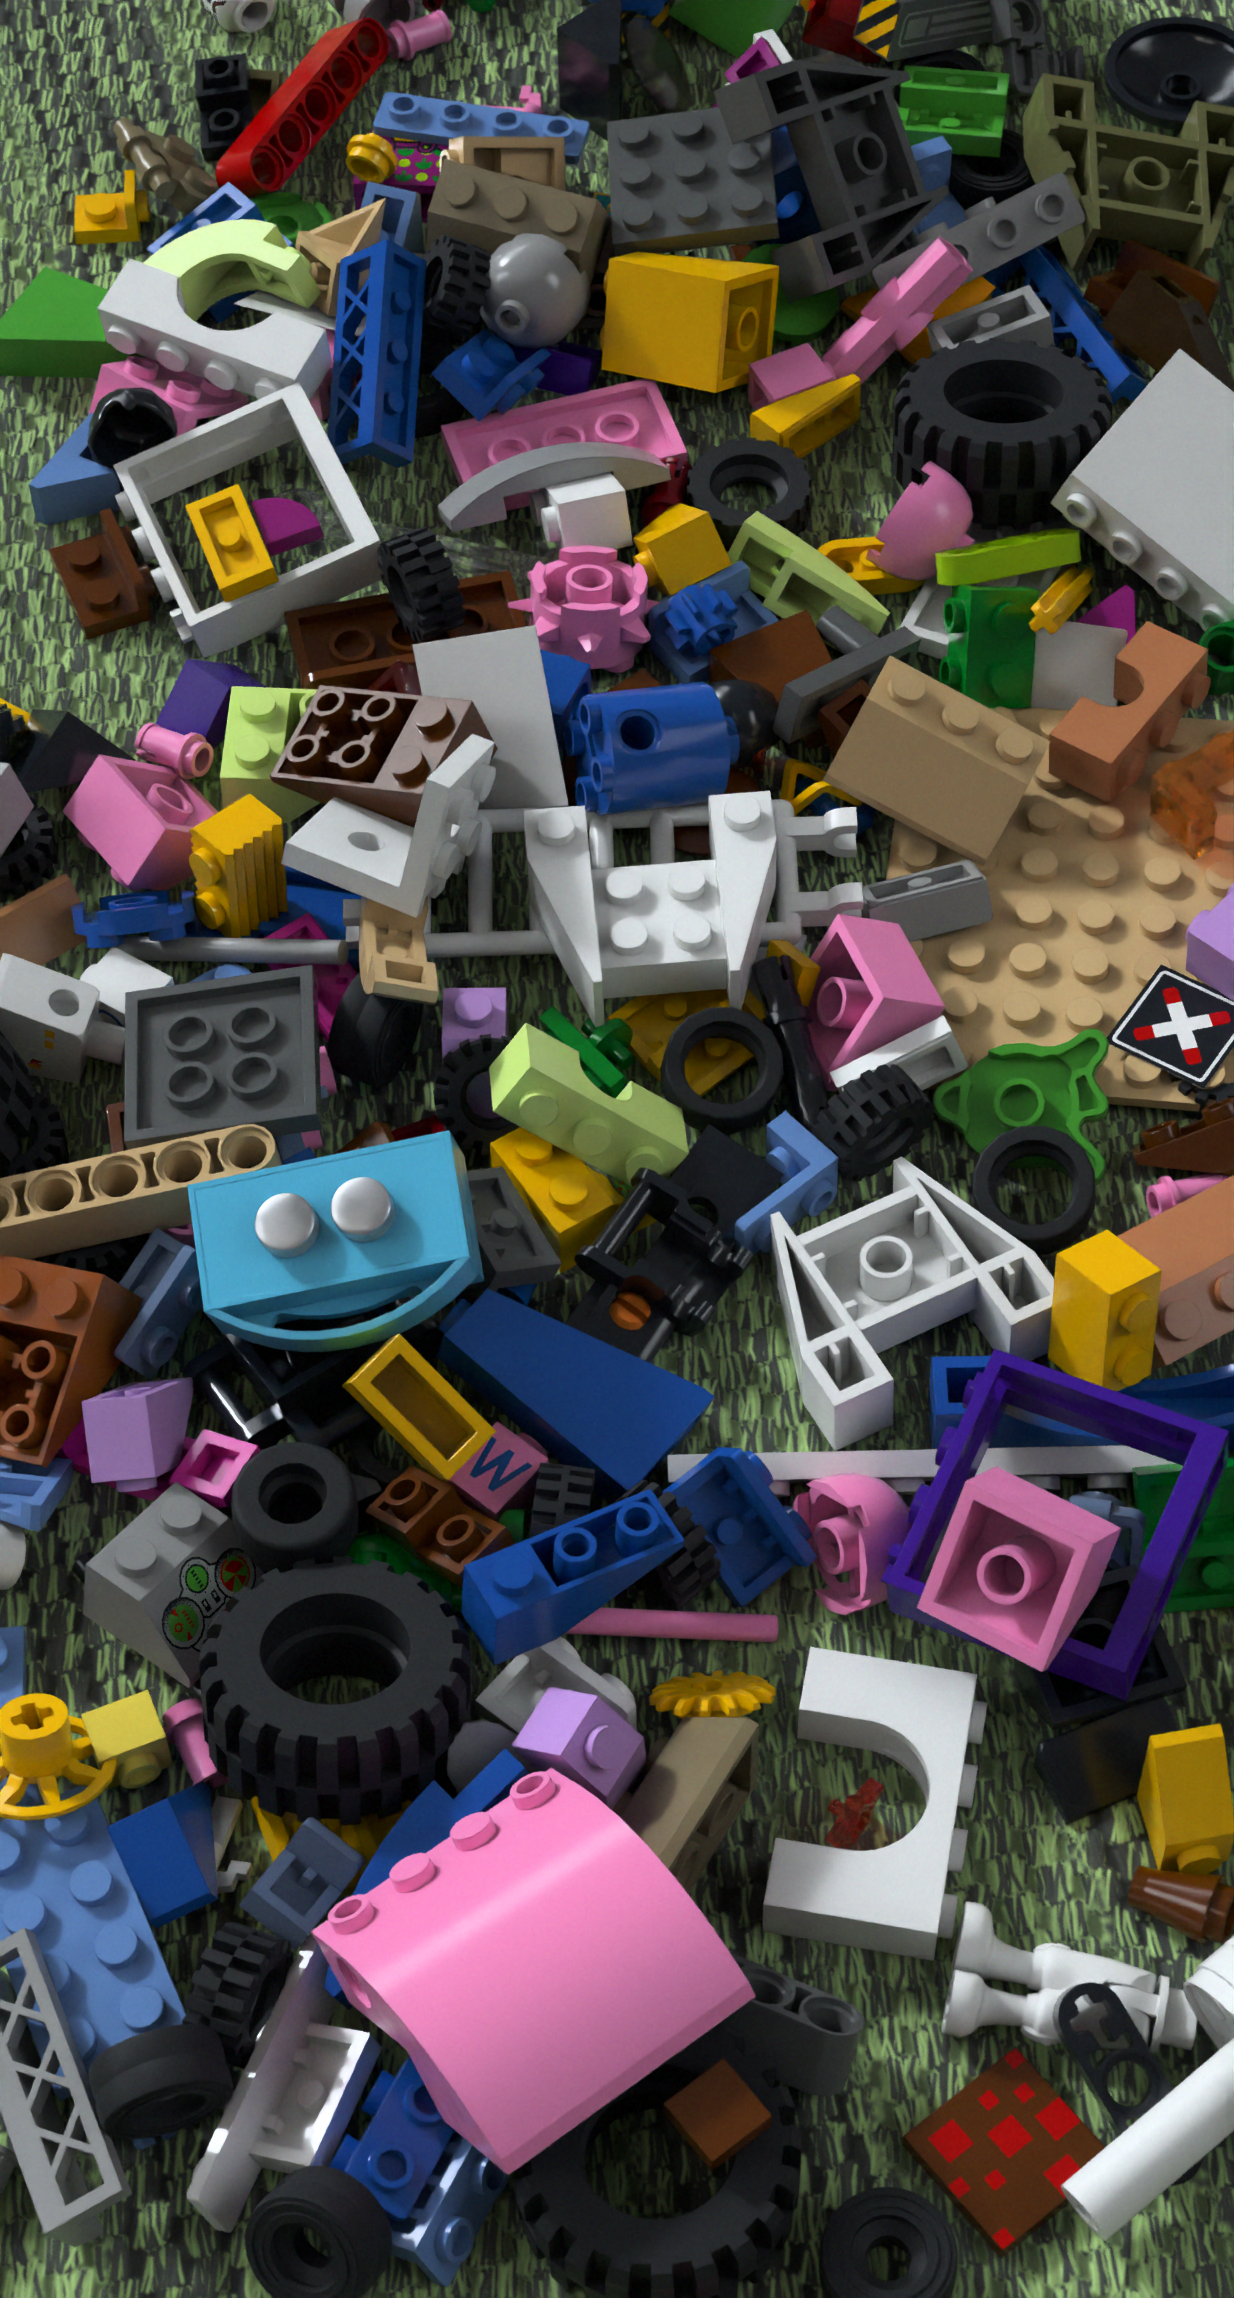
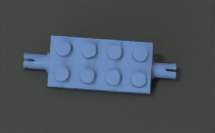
(90, 1926)

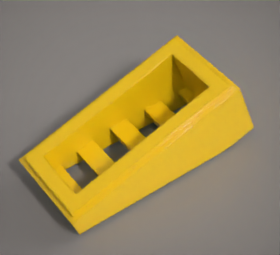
(807, 418)

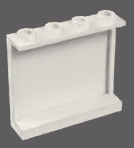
(1165, 490)

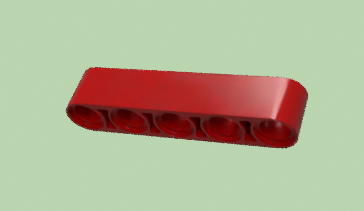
(303, 108)

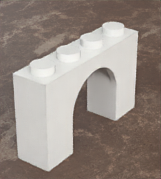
(895, 1893)

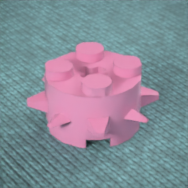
(589, 607)

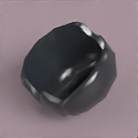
(129, 424)
(754, 714)

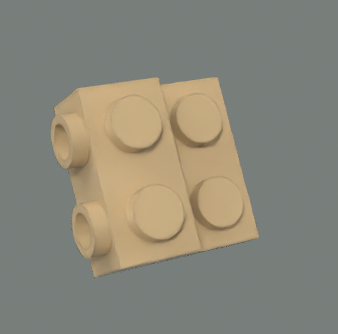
(525, 158)

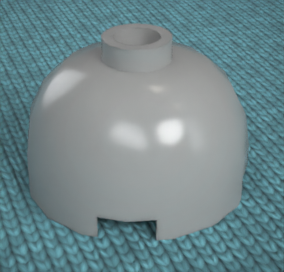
(534, 292)

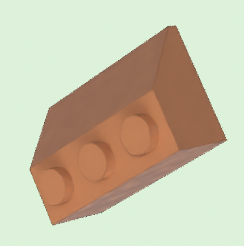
(1197, 1265)

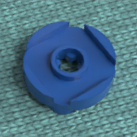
(134, 914)

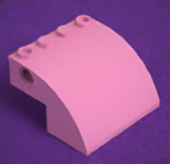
(533, 1965)

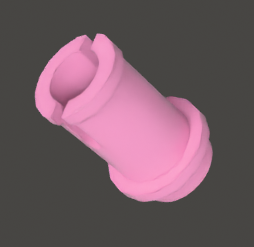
(417, 34)
(186, 754)
(1169, 1193)
(186, 1731)

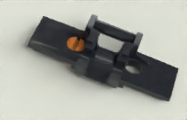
(689, 1261)

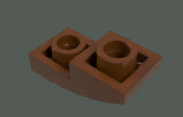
(435, 1524)

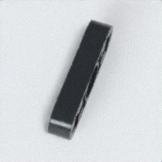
(1113, 2024)

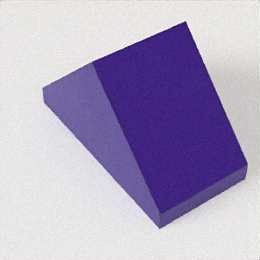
(202, 699)

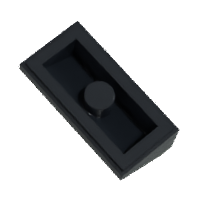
(1100, 1759)

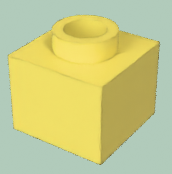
(133, 1735)

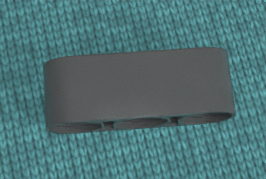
(797, 2029)

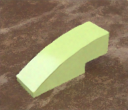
(798, 576)

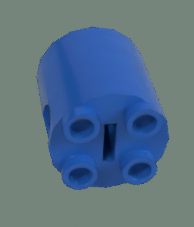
(650, 748)

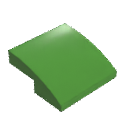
(955, 104)

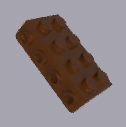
(361, 637)

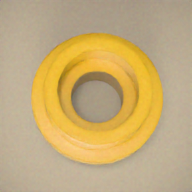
(371, 157)

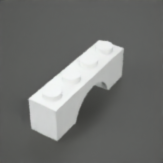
(149, 317)

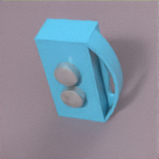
(337, 1243)

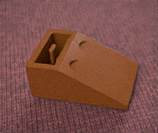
(54, 1351)

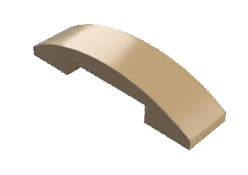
(395, 954)

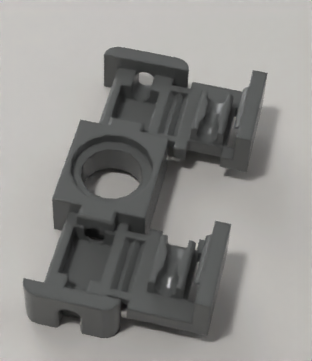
(1019, 46)

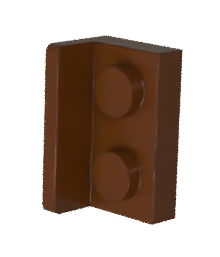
(104, 579)

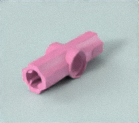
(899, 311)

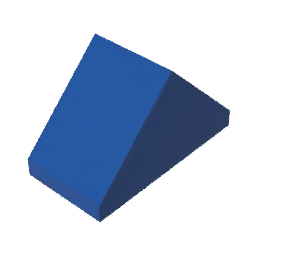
(170, 1854)

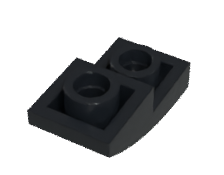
(223, 102)

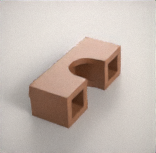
(1107, 745)

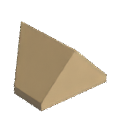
(334, 241)

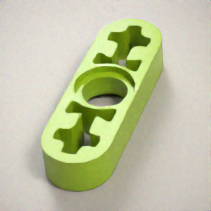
(1008, 556)

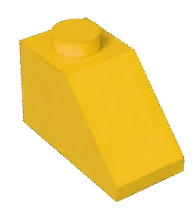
(680, 549)
(1188, 1799)

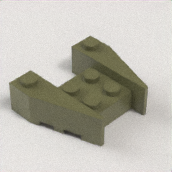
(1131, 180)

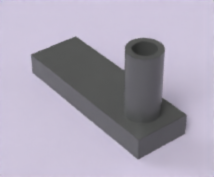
(862, 659)

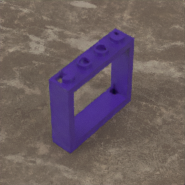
(1100, 1411)

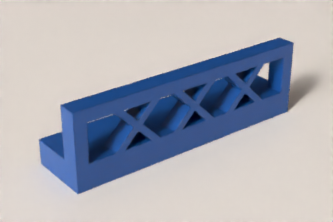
(1079, 315)
(386, 349)

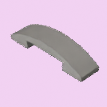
(482, 496)

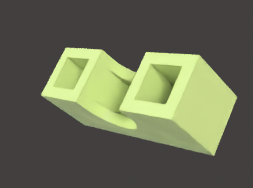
(546, 1092)

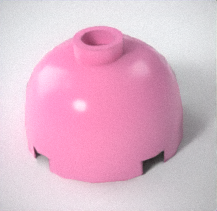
(922, 524)
(852, 1530)

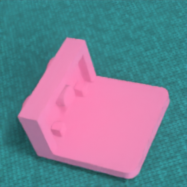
(185, 392)

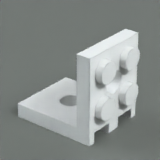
(392, 859)

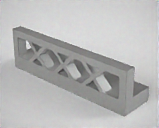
(31, 2115)

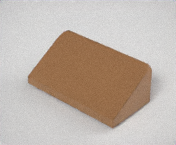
(41, 923)

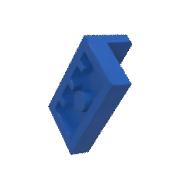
(488, 375)

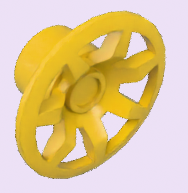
(40, 1749)

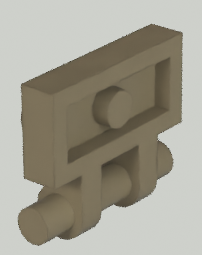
(165, 165)

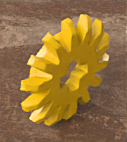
(712, 1695)

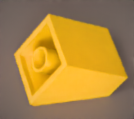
(687, 318)

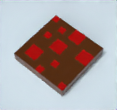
(1004, 2151)

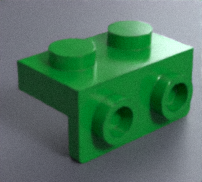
(990, 644)

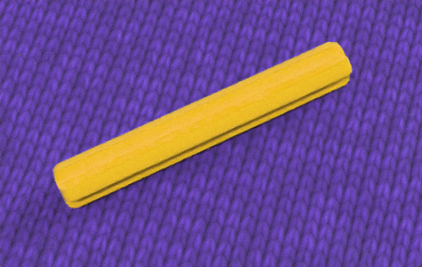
(1061, 599)

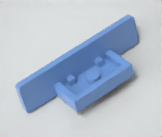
(441, 120)

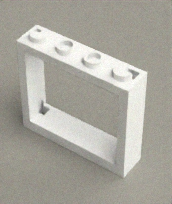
(218, 448)

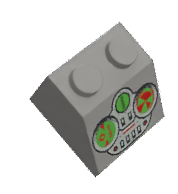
(168, 1580)

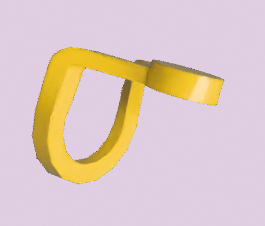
(795, 766)

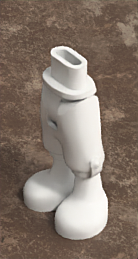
(1156, 2009)

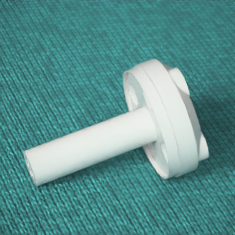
(1178, 2127)

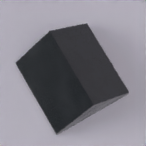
(591, 64)
(1067, 1702)

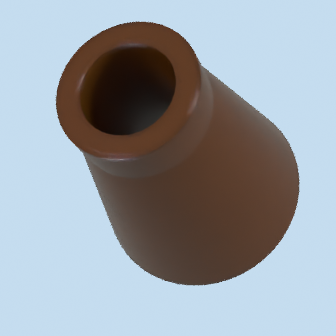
(1188, 1902)

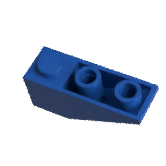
(564, 1575)

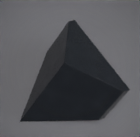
(58, 750)

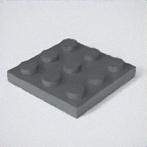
(686, 184)
(223, 1056)

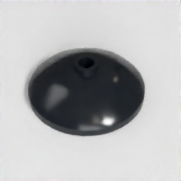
(1169, 65)

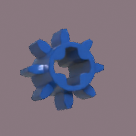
(700, 619)

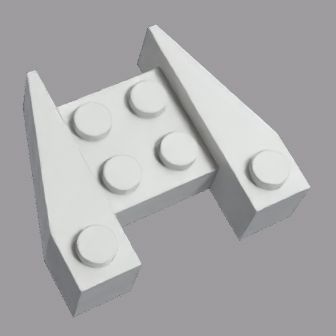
(656, 922)
(889, 1278)

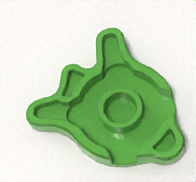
(1030, 1088)

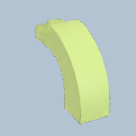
(235, 259)

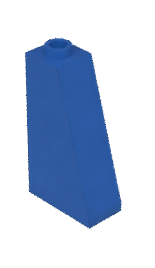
(572, 1390)

